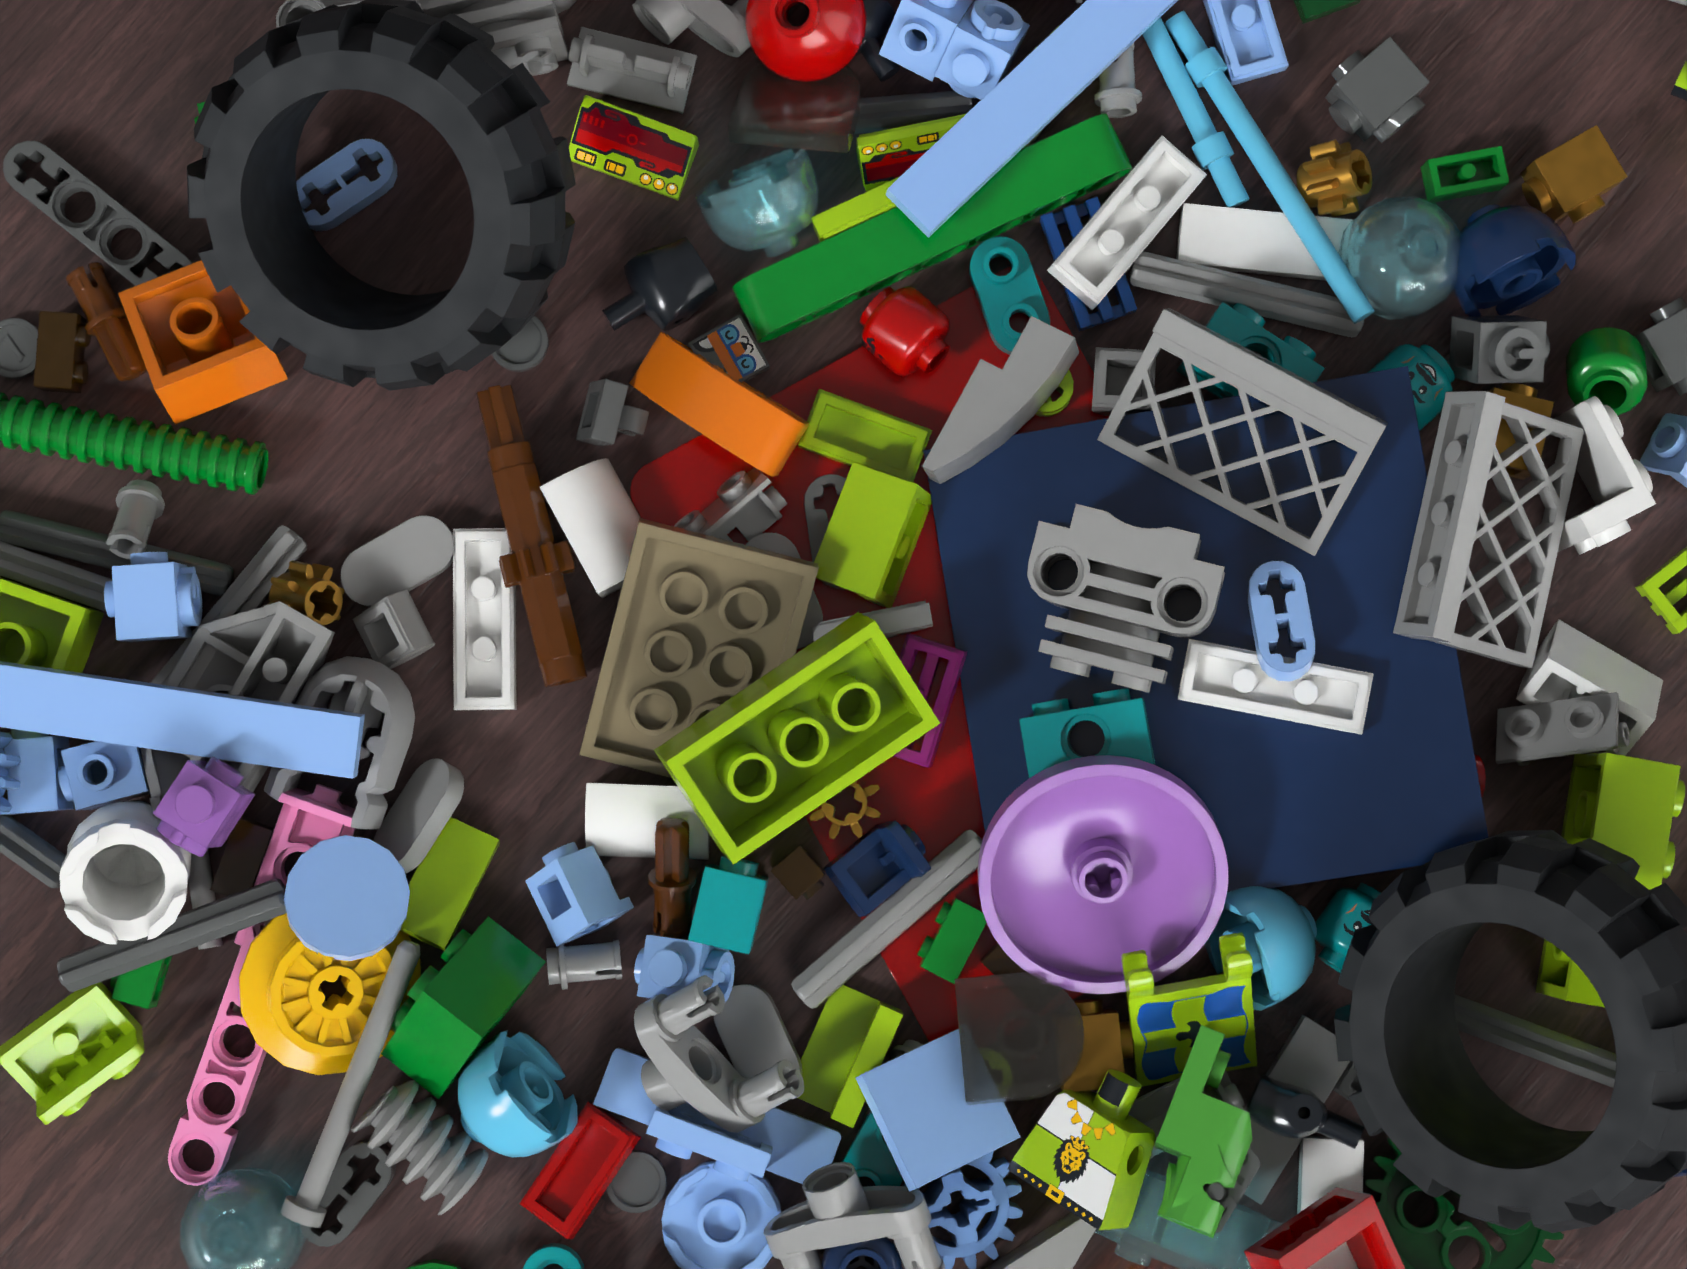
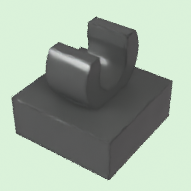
(606, 414)

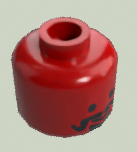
(905, 331)

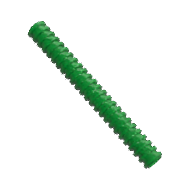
(132, 444)

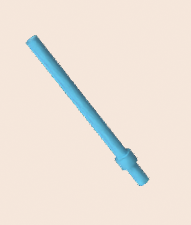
(1208, 71)
(1211, 147)

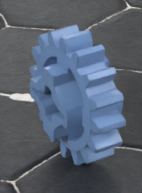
(980, 1197)

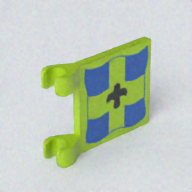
(1170, 1015)

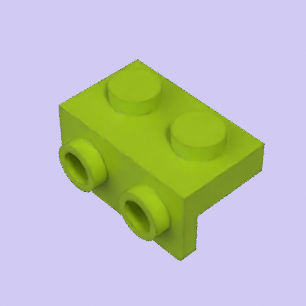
(73, 1051)

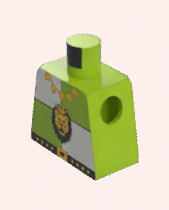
(1090, 1152)

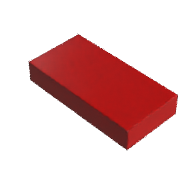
(580, 1171)

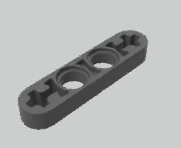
(105, 222)

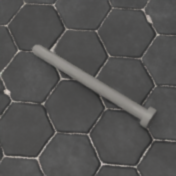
(306, 1206)

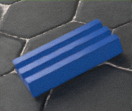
(1071, 216)

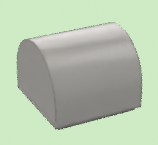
(1111, 375)
(394, 630)

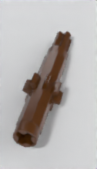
(535, 558)

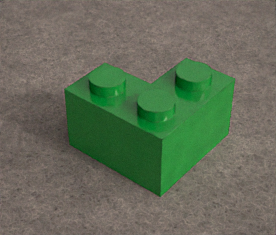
(460, 1004)

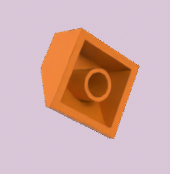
(196, 344)

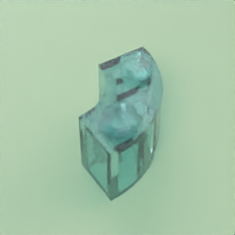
(1168, 1242)

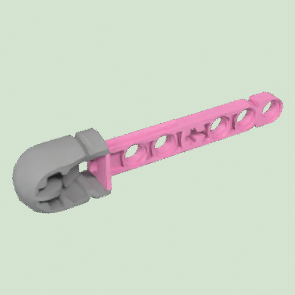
(304, 821)

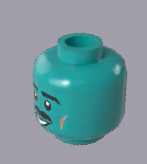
(1428, 374)
(1338, 921)

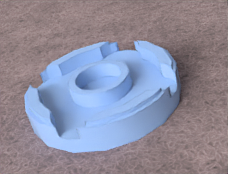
(346, 898)
(718, 1220)

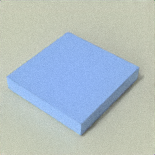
(925, 1112)

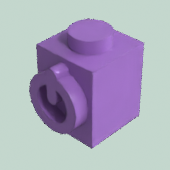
(202, 805)

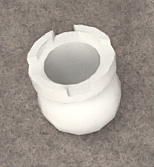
(123, 875)

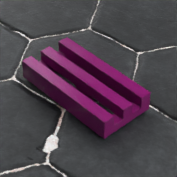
(945, 696)

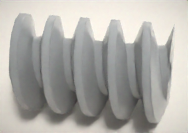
(423, 1144)

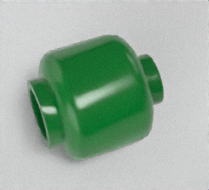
(1607, 366)

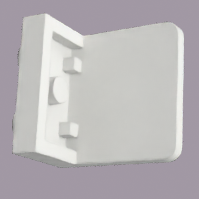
(1611, 476)

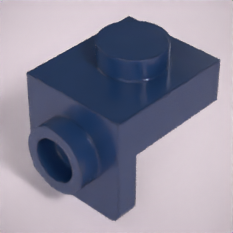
(878, 865)

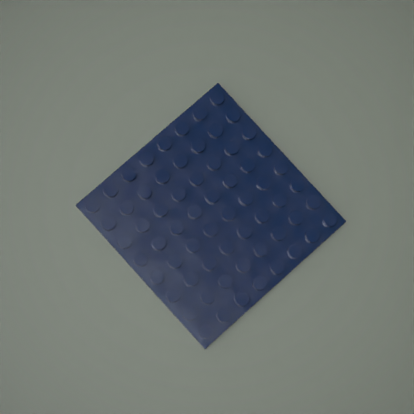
(1284, 793)

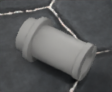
(1117, 87)
(138, 506)
(583, 963)

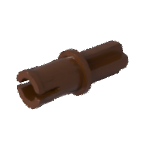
(107, 321)
(672, 879)

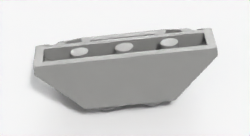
(250, 655)

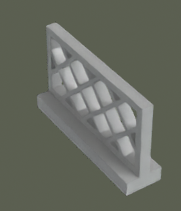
(1266, 382)
(1454, 518)

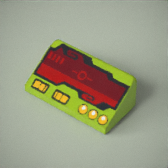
(632, 147)
(893, 151)

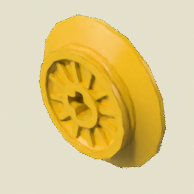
(288, 1007)

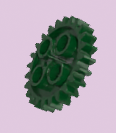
(1429, 1244)

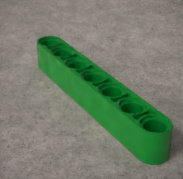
(895, 248)

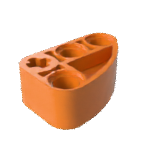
(719, 405)

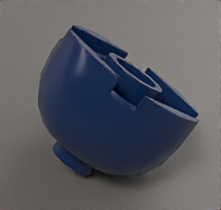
(1509, 258)

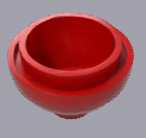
(810, 50)

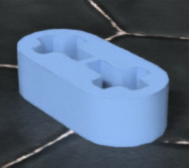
(351, 197)
(1295, 619)

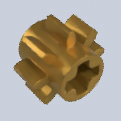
(1334, 178)
(309, 591)
(851, 818)

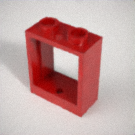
(1322, 1228)

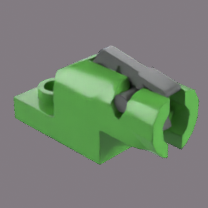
(1209, 1142)

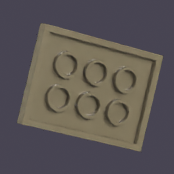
(688, 635)

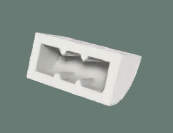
(596, 521)
(1578, 666)
(625, 816)

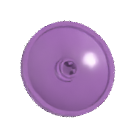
(1101, 866)

